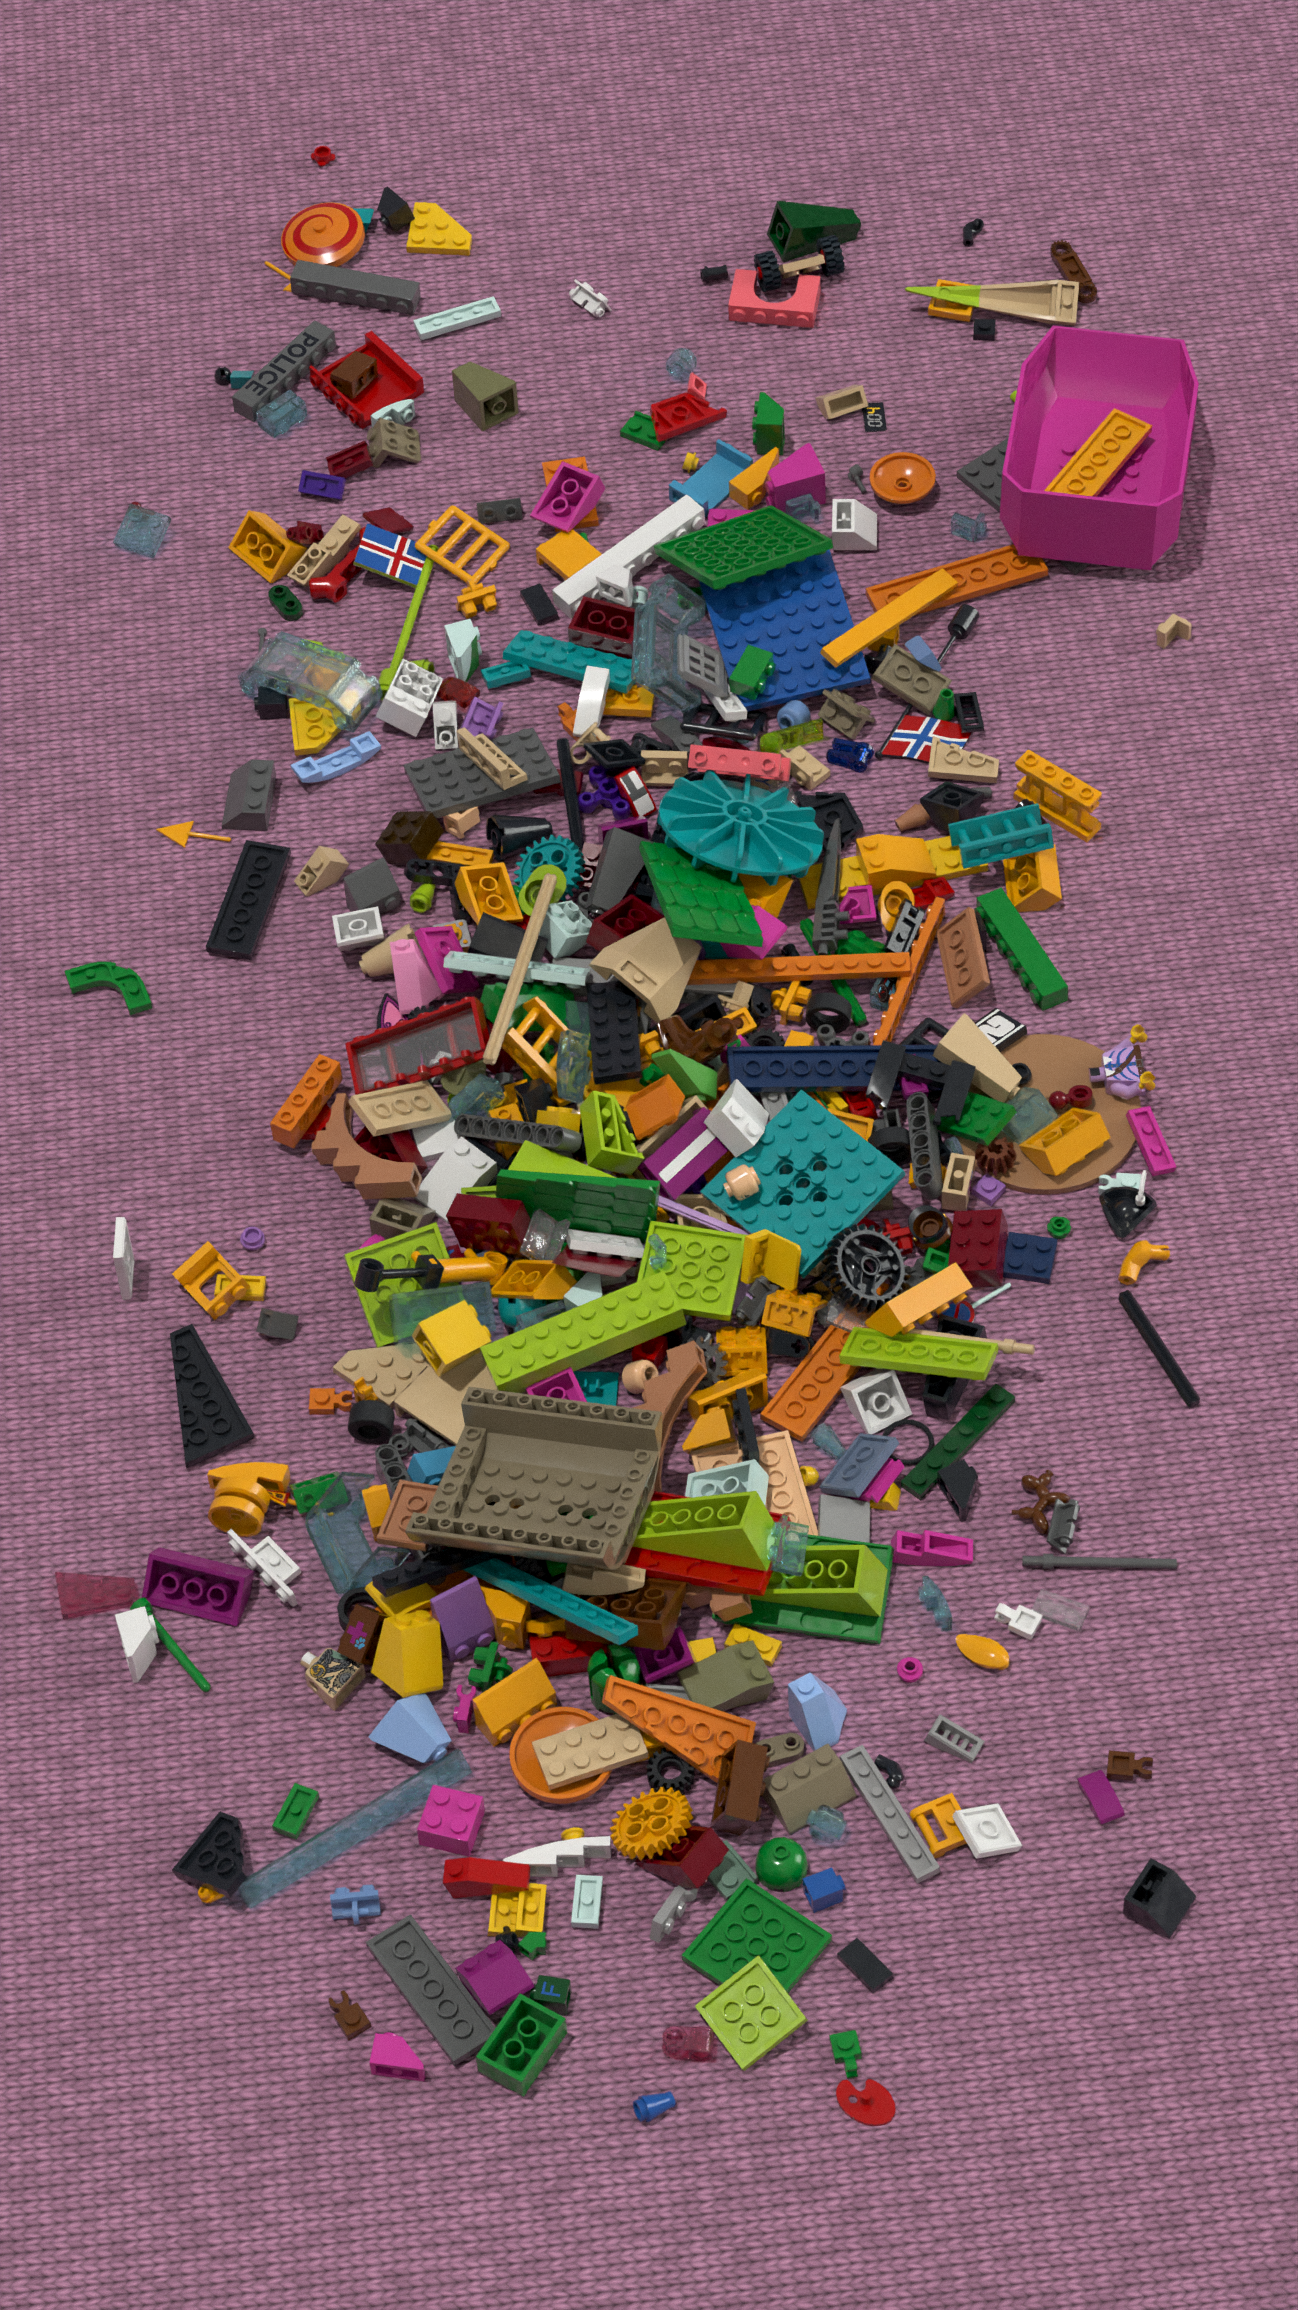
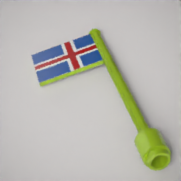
(401, 561)

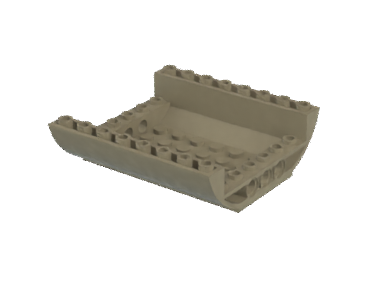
(551, 1462)

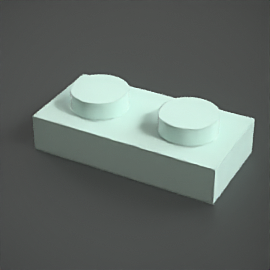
(587, 1901)

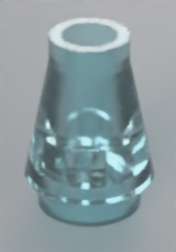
(827, 1440)

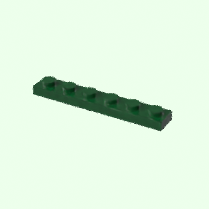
(958, 1440)

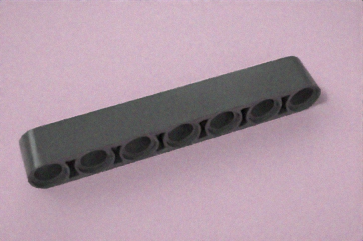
(516, 1132)
(391, 1470)

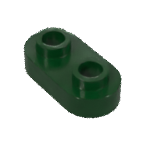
(282, 599)

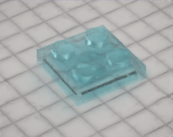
(142, 530)

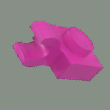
(463, 1713)

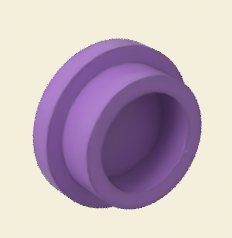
(252, 1238)

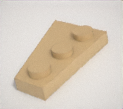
(955, 763)

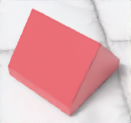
(696, 386)

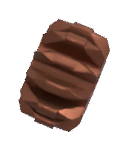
(996, 1156)

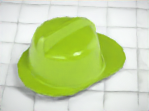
(531, 888)

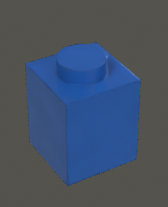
(823, 1889)

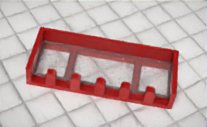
(419, 1047)

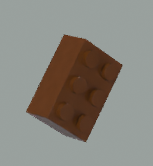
(739, 1787)

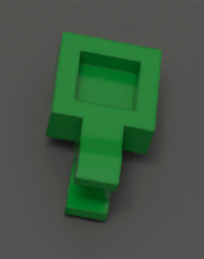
(846, 2050)

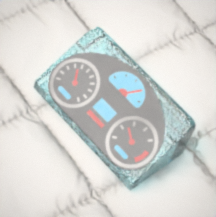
(881, 992)

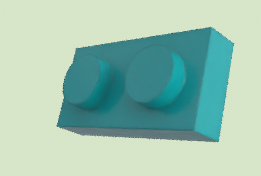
(504, 674)

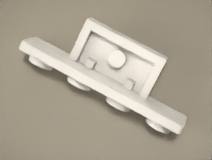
(271, 1562)

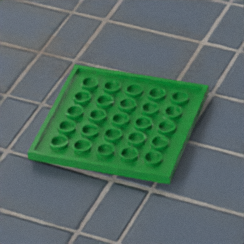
(743, 547)

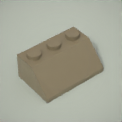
(807, 1785)

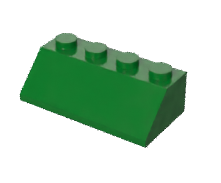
(552, 995)

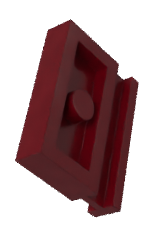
(350, 460)

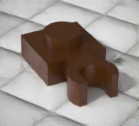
(1123, 1766)
(349, 2018)

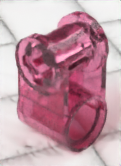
(692, 2043)

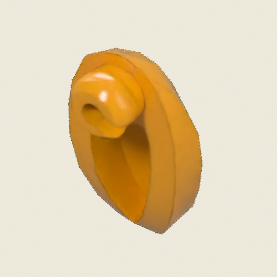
(983, 1651)

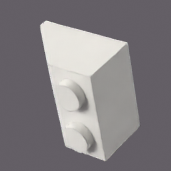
(358, 929)
(876, 1400)
(138, 1640)

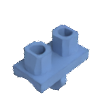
(355, 1904)

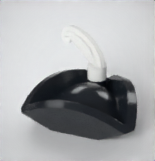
(1127, 1206)

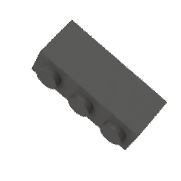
(250, 796)

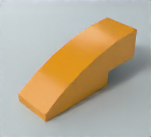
(269, 1475)

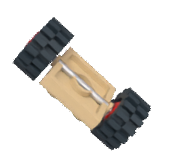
(828, 257)

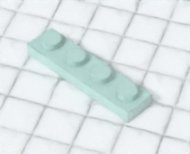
(457, 318)

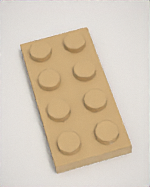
(400, 1108)
(589, 1750)

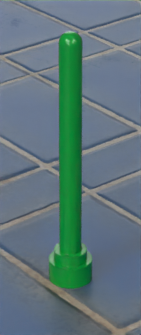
(173, 1647)

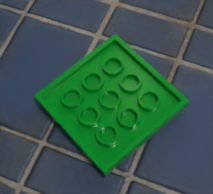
(752, 1926)

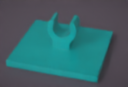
(599, 1386)

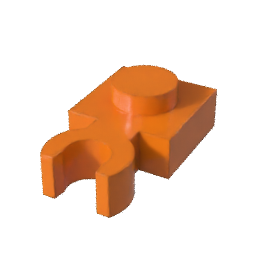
(325, 1400)

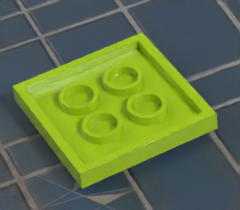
(751, 2013)

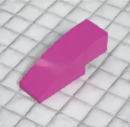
(931, 1549)

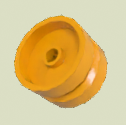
(239, 1506)

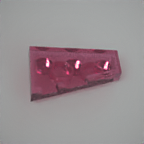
(93, 1593)

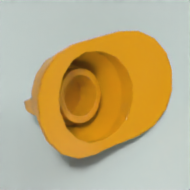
(890, 899)

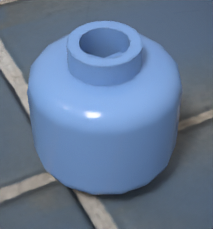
(793, 714)

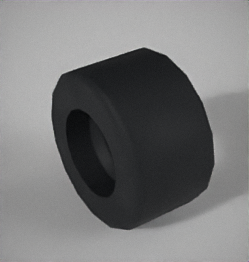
(371, 1421)

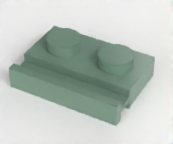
(730, 1873)

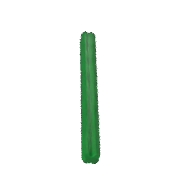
(840, 985)

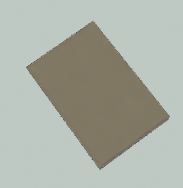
(910, 679)

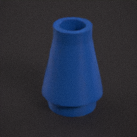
(650, 2106)

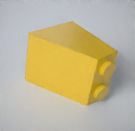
(451, 1337)
(410, 1654)

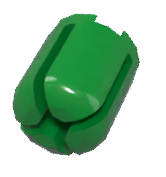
(621, 1664)

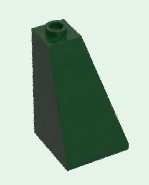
(799, 225)

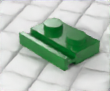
(641, 430)

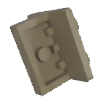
(844, 714)

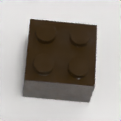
(409, 836)

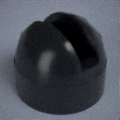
(222, 380)

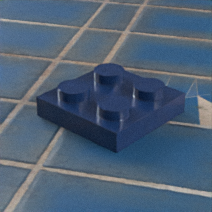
(1029, 1257)

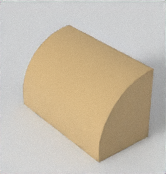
(842, 401)

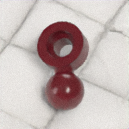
(1078, 1096)

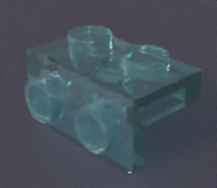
(789, 1546)

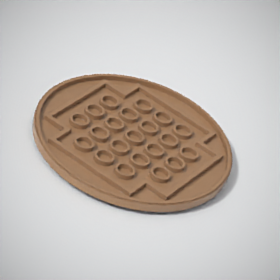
(1059, 1065)

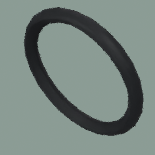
(918, 1424)

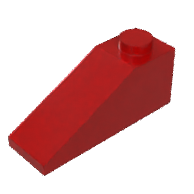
(484, 1877)

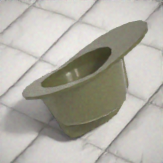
(458, 1079)

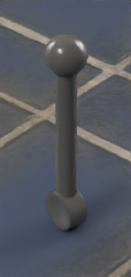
(262, 632)

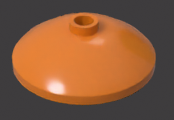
(902, 477)

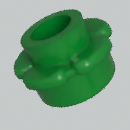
(1059, 1232)

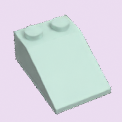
(729, 1479)

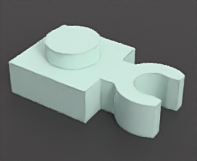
(1121, 1180)

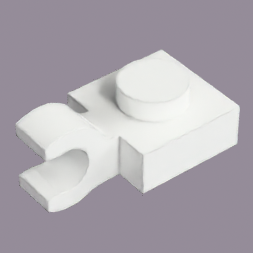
(1021, 1621)

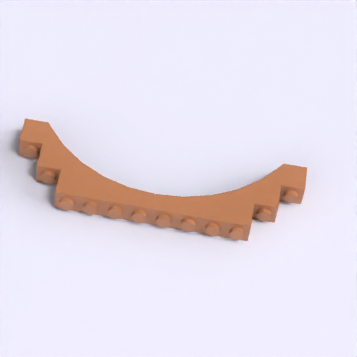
(667, 1395)

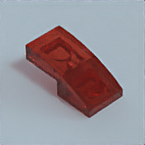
(457, 690)

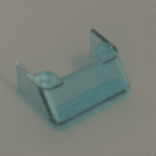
(340, 1540)

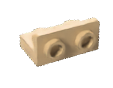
(663, 767)
(806, 768)

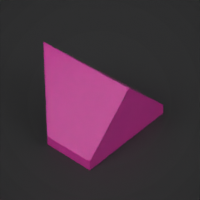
(860, 904)

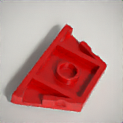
(681, 415)

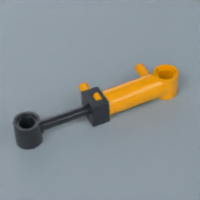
(432, 1271)

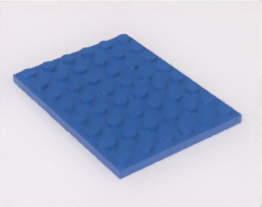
(793, 617)

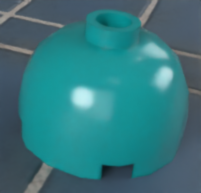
(511, 1307)

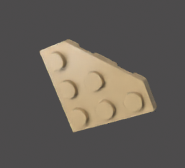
(384, 1368)

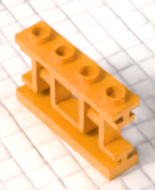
(1067, 812)

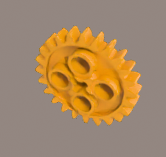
(651, 1823)

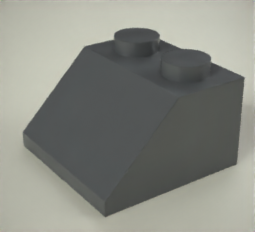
(372, 888)

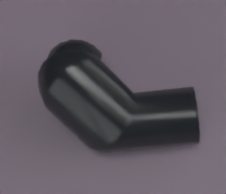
(892, 1768)

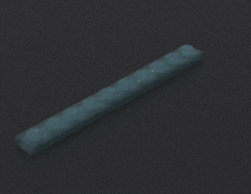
(352, 1829)

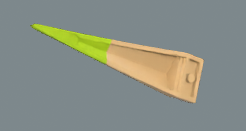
(1038, 301)

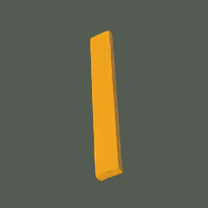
(888, 618)

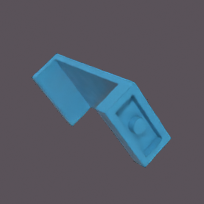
(711, 482)

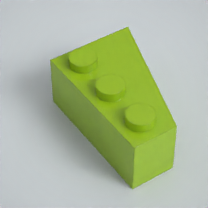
(606, 1136)

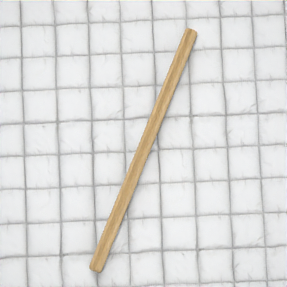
(519, 970)

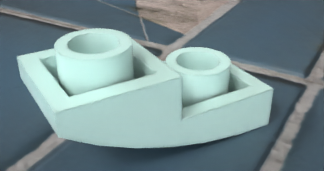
(398, 412)

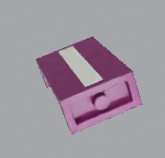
(683, 1156)

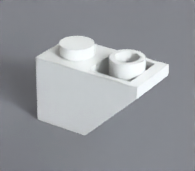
(445, 724)

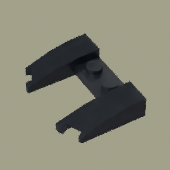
(895, 1063)

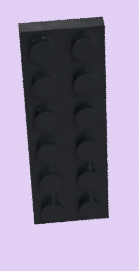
(248, 900)
(613, 1032)

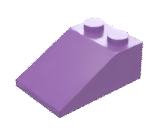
(463, 1619)

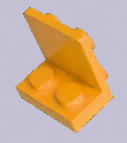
(792, 1311)
(743, 1348)

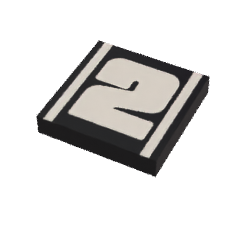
(1001, 1029)

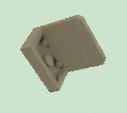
(394, 440)

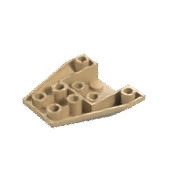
(651, 966)

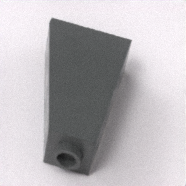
(615, 871)

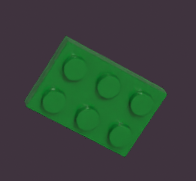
(980, 1119)

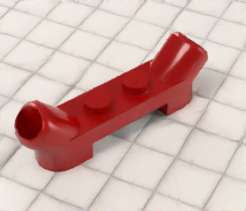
(335, 583)

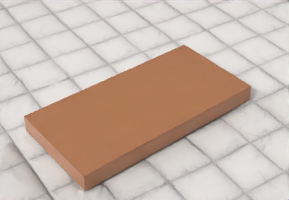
(962, 957)

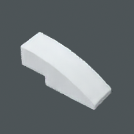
(591, 699)

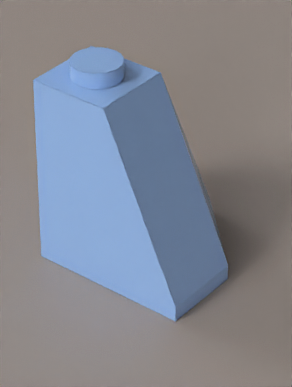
(816, 1711)
(413, 1729)

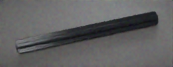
(570, 792)
(1159, 1349)

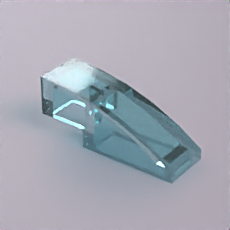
(572, 1065)

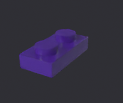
(322, 485)

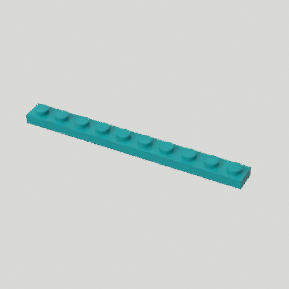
(555, 1600)

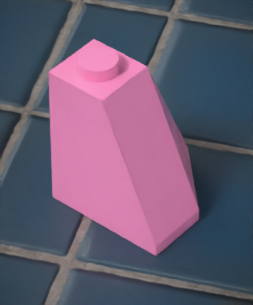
(412, 976)

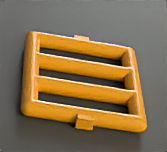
(469, 522)

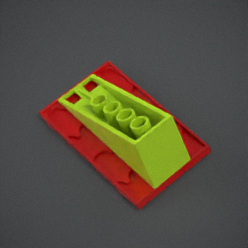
(707, 1541)

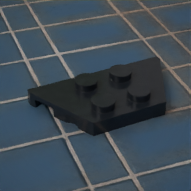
(828, 809)

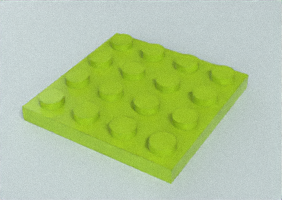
(394, 1254)
(699, 1266)

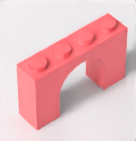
(796, 311)

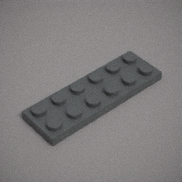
(431, 1989)

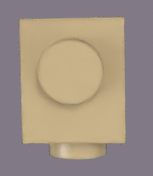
(1171, 628)

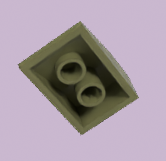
(728, 1678)

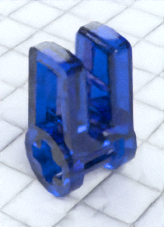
(849, 754)

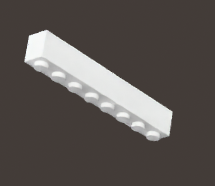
(630, 553)

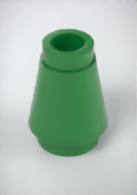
(944, 706)

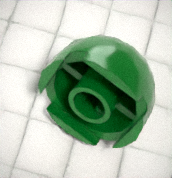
(781, 1864)

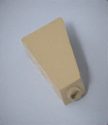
(970, 1045)

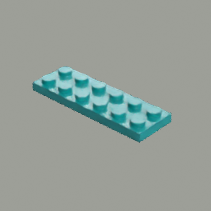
(567, 659)

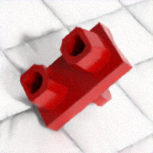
(903, 1236)

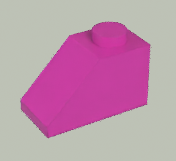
(395, 2058)

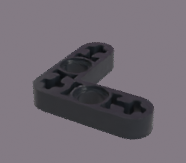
(449, 872)

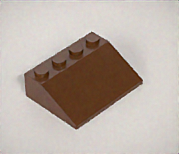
(651, 1608)

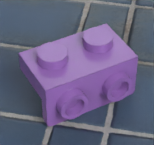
(482, 718)

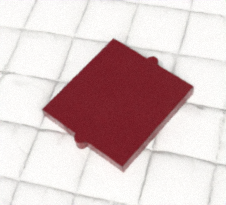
(388, 520)

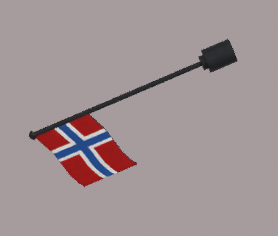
(914, 734)

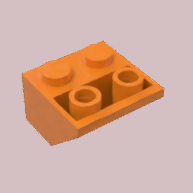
(654, 1107)

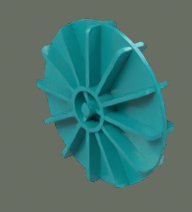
(740, 827)

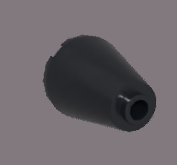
(514, 833)

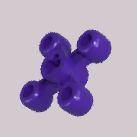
(606, 795)

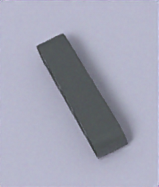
(924, 1146)

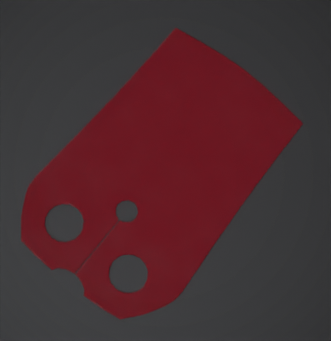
(593, 1263)

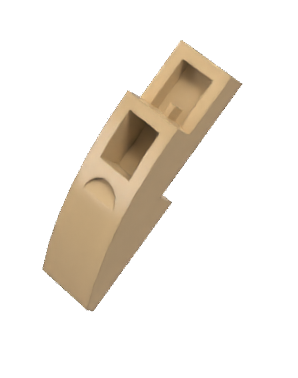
(324, 556)

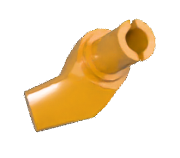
(1137, 1257)

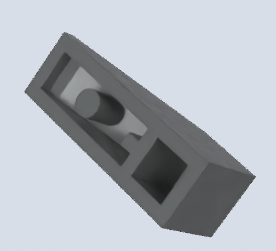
(670, 733)

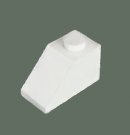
(616, 585)

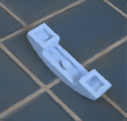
(339, 762)

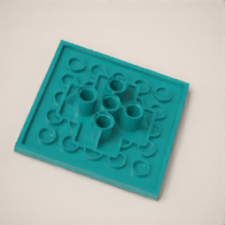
(803, 1143)

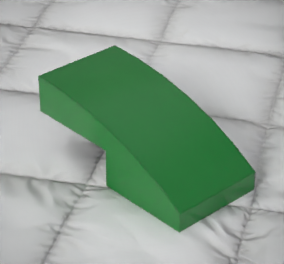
(937, 1258)

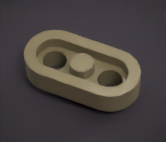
(780, 1751)

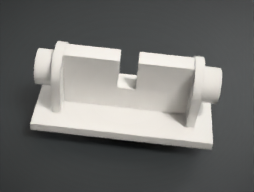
(596, 302)

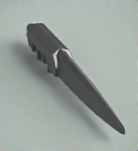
(827, 909)

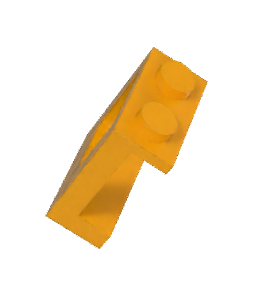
(200, 1269)

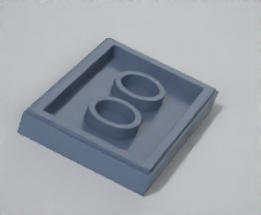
(859, 1465)

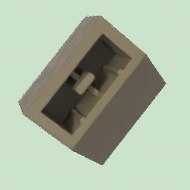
(398, 1217)

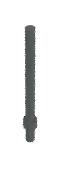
(1050, 1560)

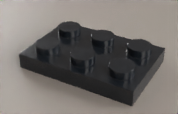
(743, 1422)

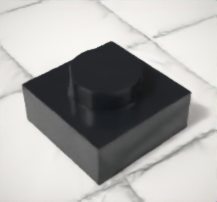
(984, 329)

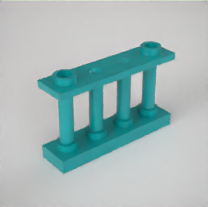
(1001, 836)

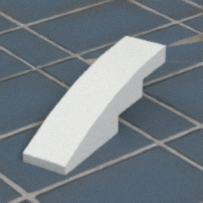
(567, 1853)

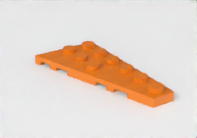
(682, 1726)

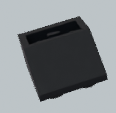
(1158, 1899)

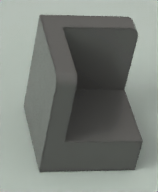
(277, 1323)

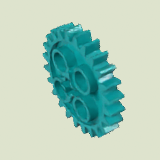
(551, 853)

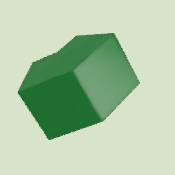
(533, 1944)

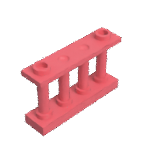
(739, 762)

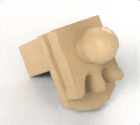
(740, 997)

